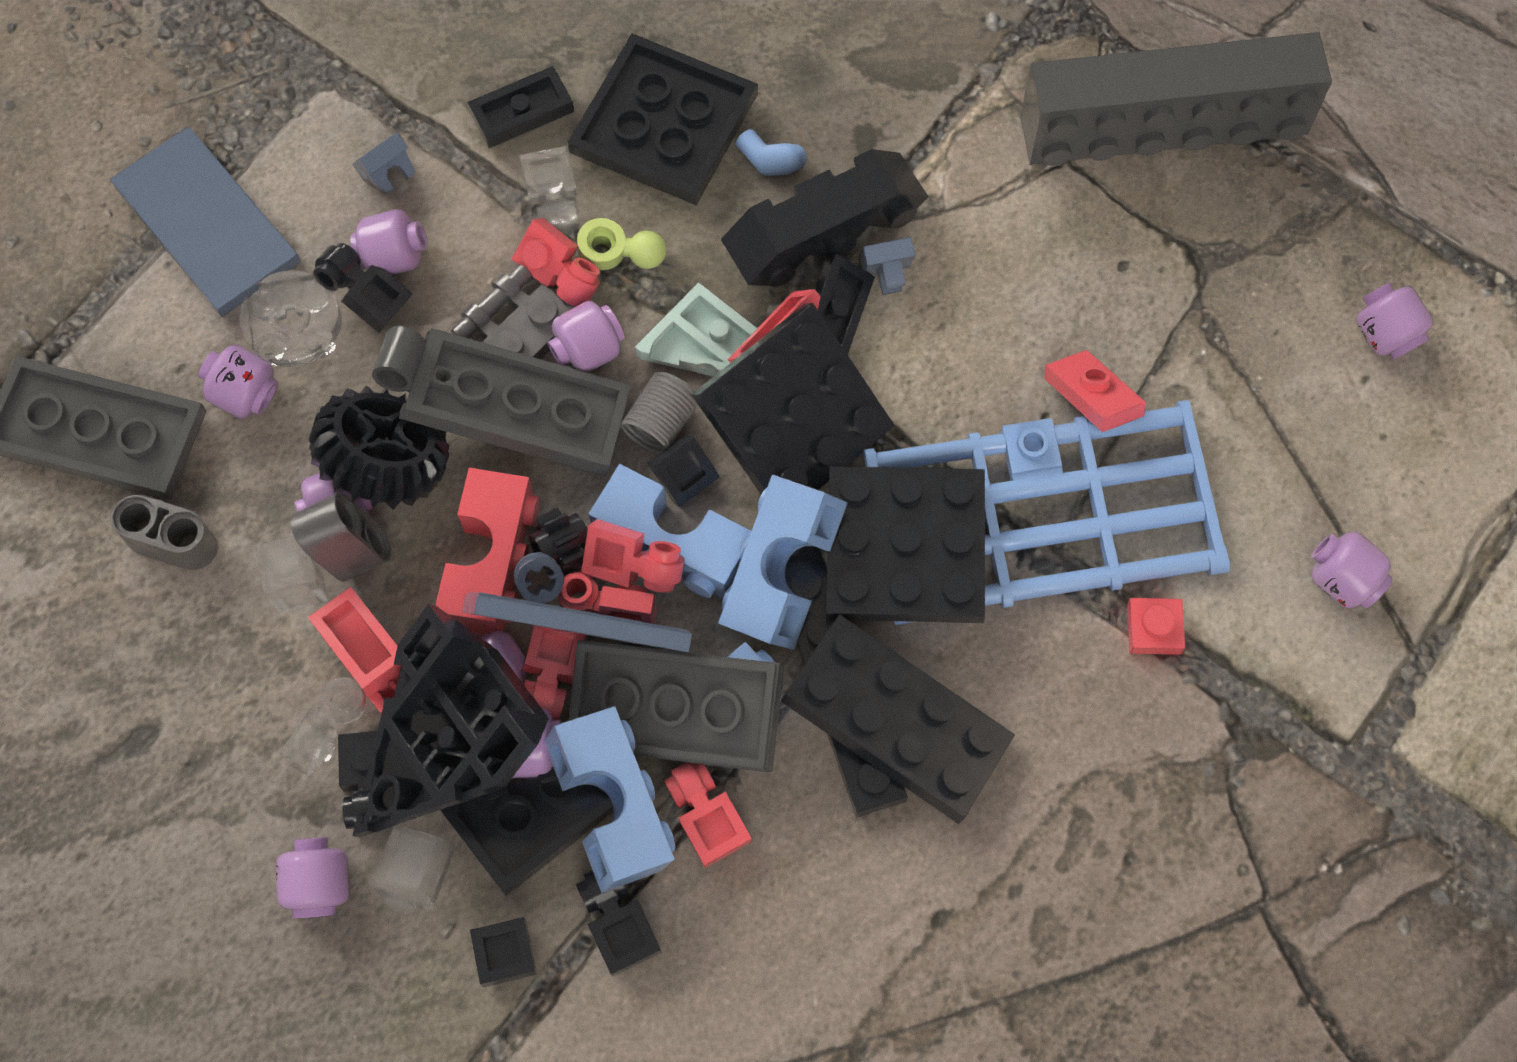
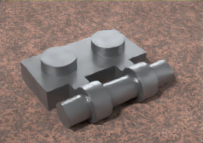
(526, 328)

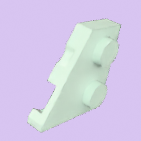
(696, 334)

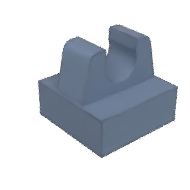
(386, 155)
(888, 262)

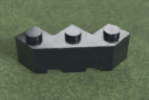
(823, 217)

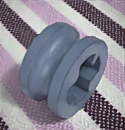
(535, 562)

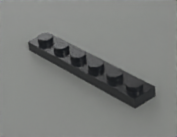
(865, 784)

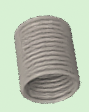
(659, 412)

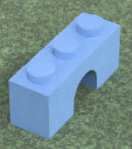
(708, 551)
(759, 597)
(600, 754)

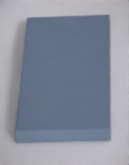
(204, 220)
(576, 621)

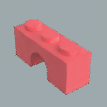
(500, 510)

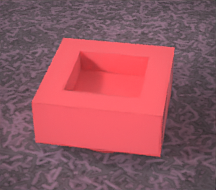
(1155, 626)

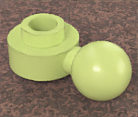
(645, 248)

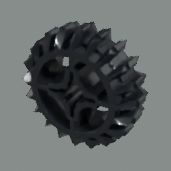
(373, 451)

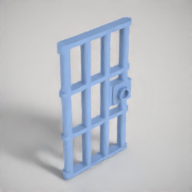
(1037, 472)

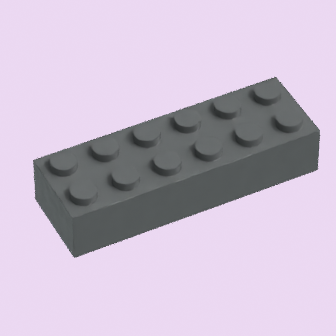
(1174, 98)

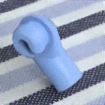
(772, 158)

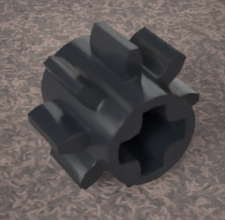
(561, 538)

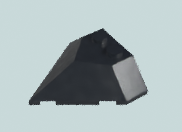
(452, 728)

